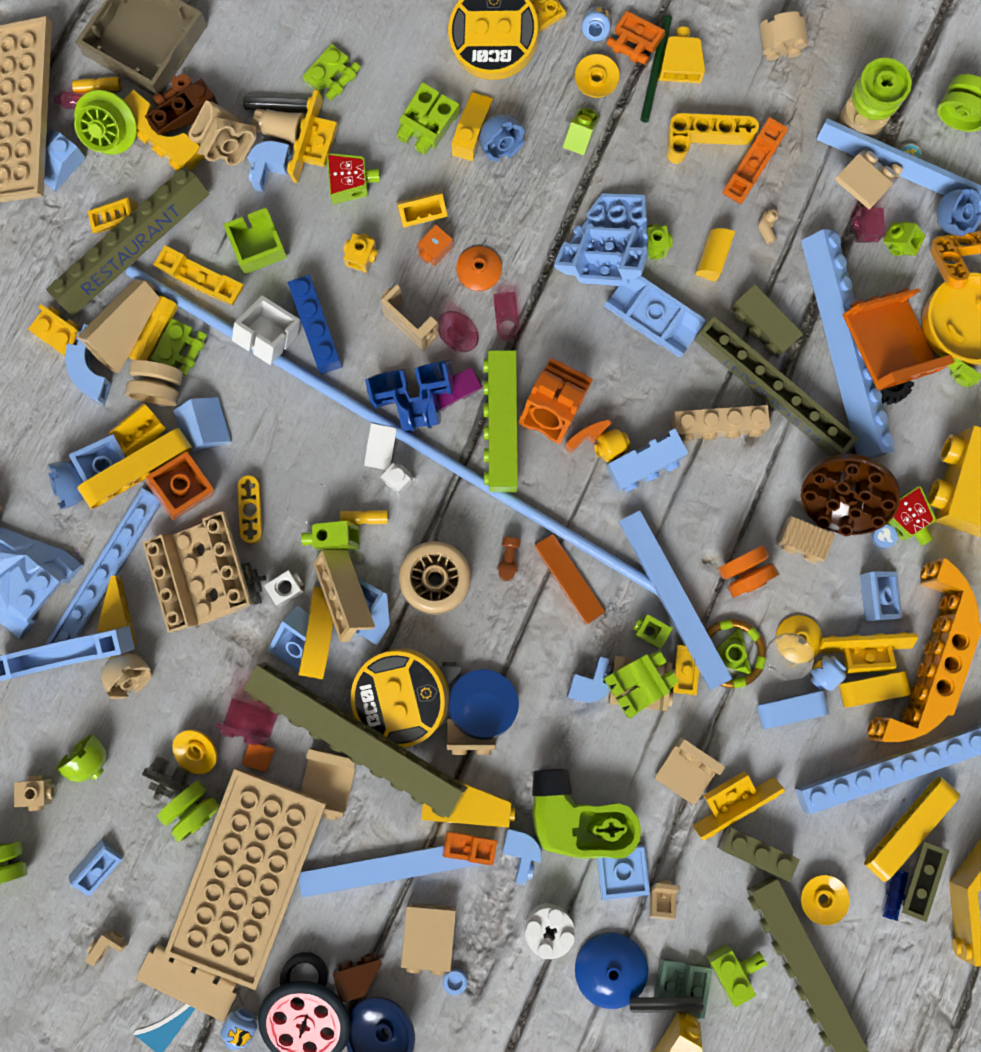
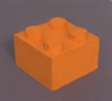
(179, 485)

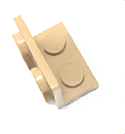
(460, 743)
(688, 771)

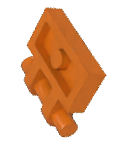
(639, 32)

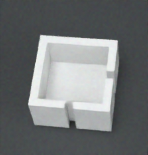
(265, 329)

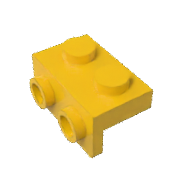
(137, 430)

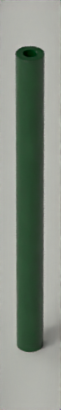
(655, 71)

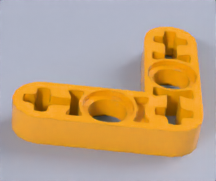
(953, 253)

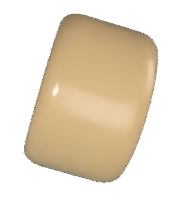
(430, 559)

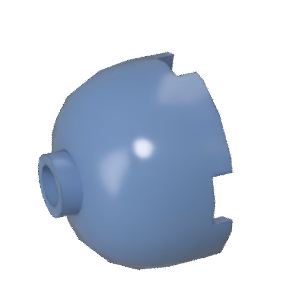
(501, 137)
(959, 212)
(64, 483)

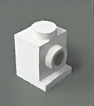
(397, 478)

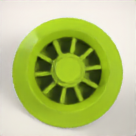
(105, 122)

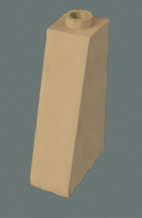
(119, 325)

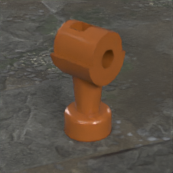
(178, 84)
(507, 567)

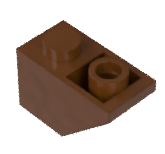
(355, 978)

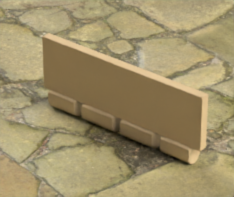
(189, 987)

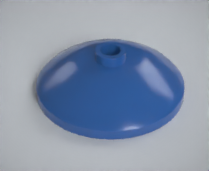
(608, 953)

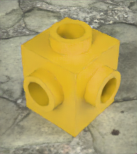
(360, 252)

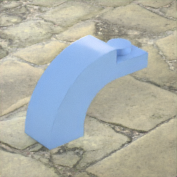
(81, 372)

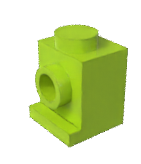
(660, 634)

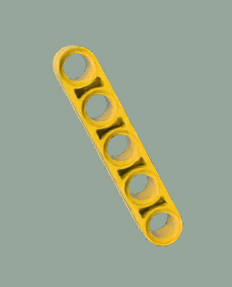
(133, 468)
(911, 829)

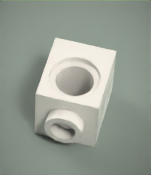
(275, 593)

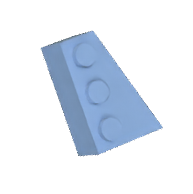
(647, 462)

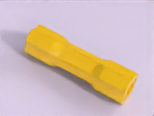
(153, 329)

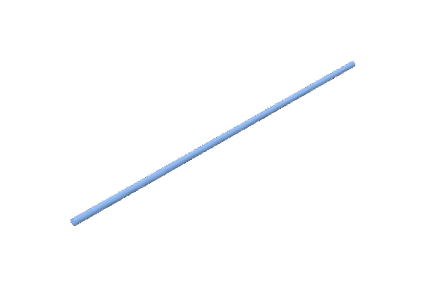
(406, 437)

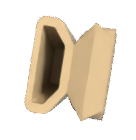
(221, 135)

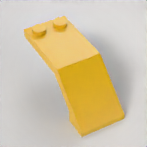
(965, 908)

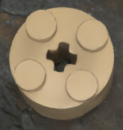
(784, 35)
(852, 119)

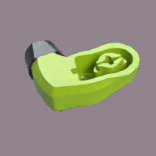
(578, 828)

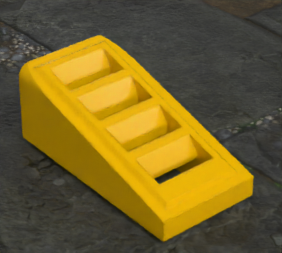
(125, 208)

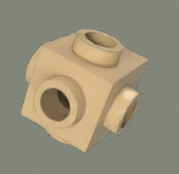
(34, 793)

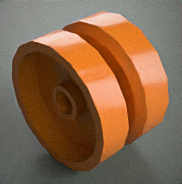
(748, 571)

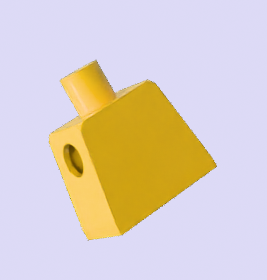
(682, 58)

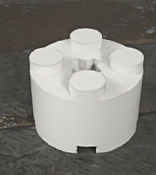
(542, 943)

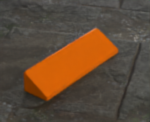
(569, 579)

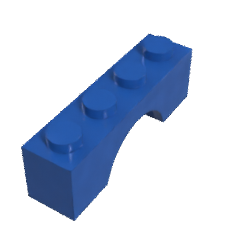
(314, 324)

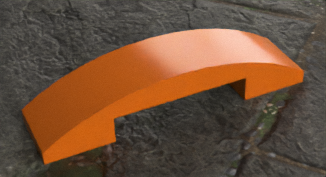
(755, 161)

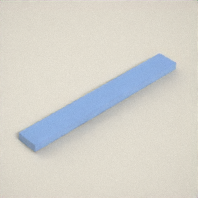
(913, 167)
(108, 564)
(675, 600)
(377, 870)

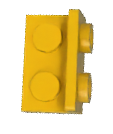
(53, 329)

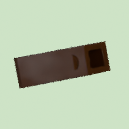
(181, 108)

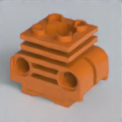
(555, 400)

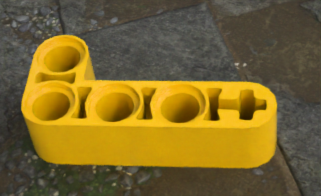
(745, 131)

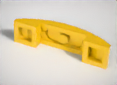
(198, 277)
(317, 637)

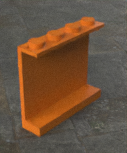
(892, 339)

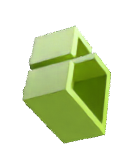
(255, 246)

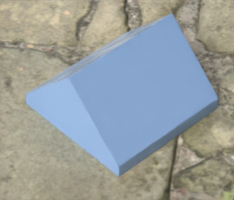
(202, 423)
(96, 457)
(880, 596)

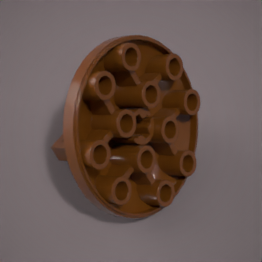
(850, 493)

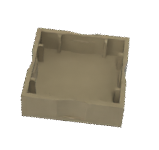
(142, 39)

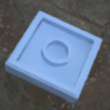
(624, 876)

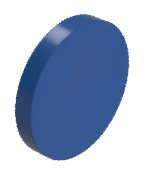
(483, 704)

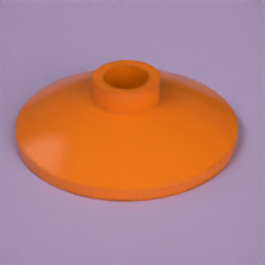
(482, 278)

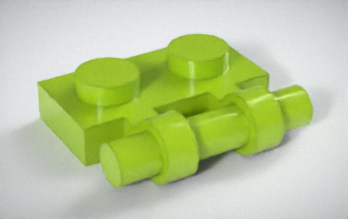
(326, 68)
(173, 344)

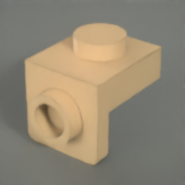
(663, 900)
(99, 947)

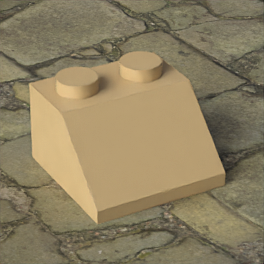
(867, 178)

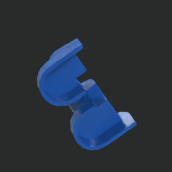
(415, 411)

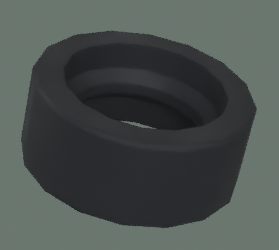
(304, 957)

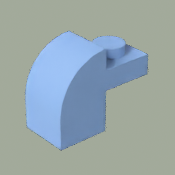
(267, 157)
(593, 689)
(524, 846)

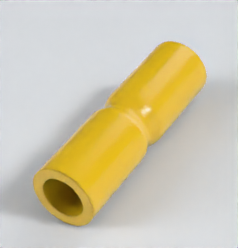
(86, 85)
(368, 517)

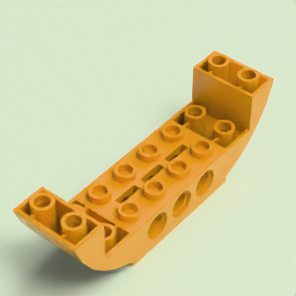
(946, 658)

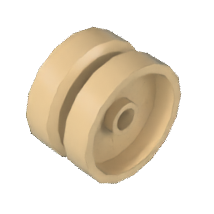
(153, 383)

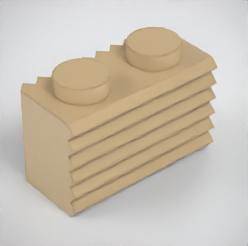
(805, 539)

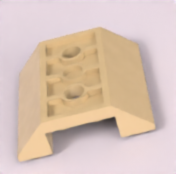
(186, 578)

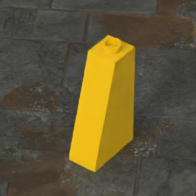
(476, 808)

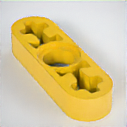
(255, 492)

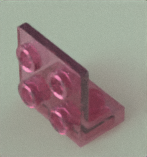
(249, 722)

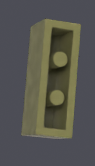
(766, 321)
(758, 853)
(925, 881)

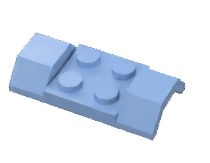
(656, 315)

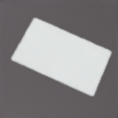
(380, 446)

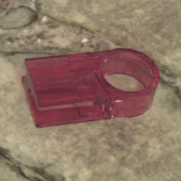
(506, 310)

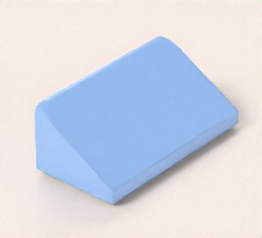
(95, 868)

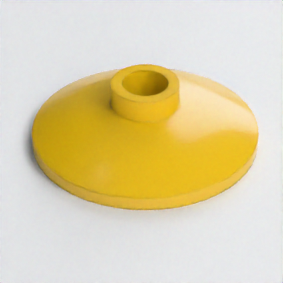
(599, 67)
(802, 625)
(194, 751)
(836, 901)

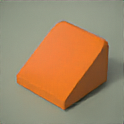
(258, 757)

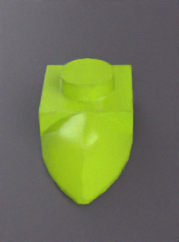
(962, 373)

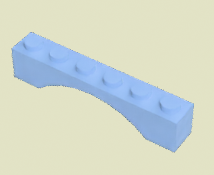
(66, 652)

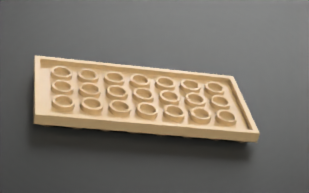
(24, 107)
(245, 878)

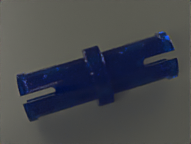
(895, 895)

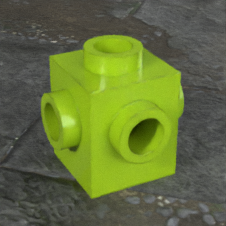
(904, 238)
(659, 248)

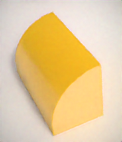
(421, 209)
(714, 253)

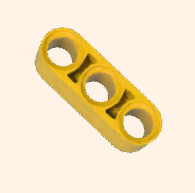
(874, 689)

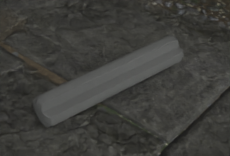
(275, 103)
(666, 1004)

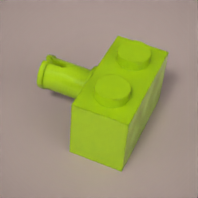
(735, 974)

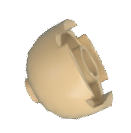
(123, 674)

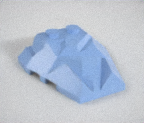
(610, 243)
(29, 577)

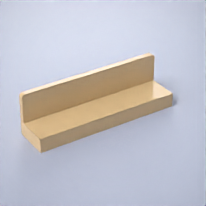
(343, 593)

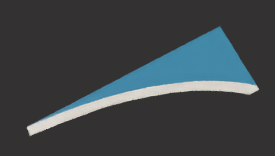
(162, 1033)

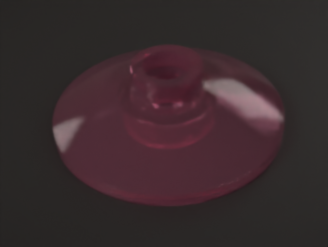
(457, 331)

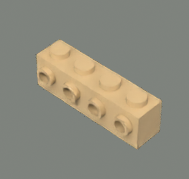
(721, 422)

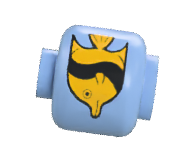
(596, 24)
(828, 673)
(238, 1029)

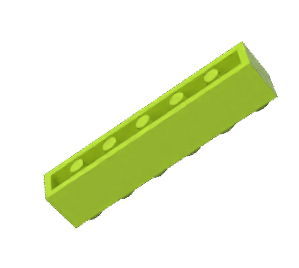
(501, 421)

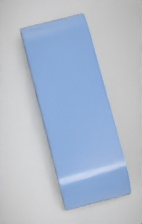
(792, 709)

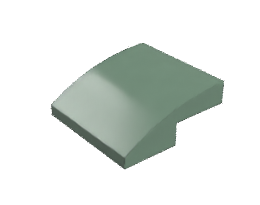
(683, 980)

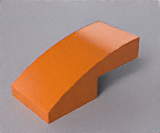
(591, 432)
(469, 848)

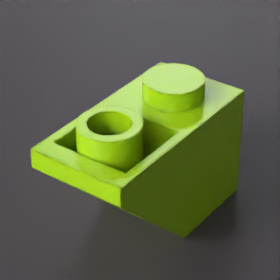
(581, 130)

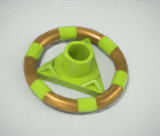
(734, 652)

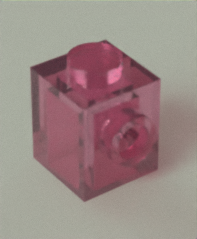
(868, 225)

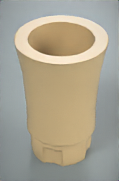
(278, 124)

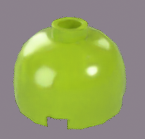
(84, 760)

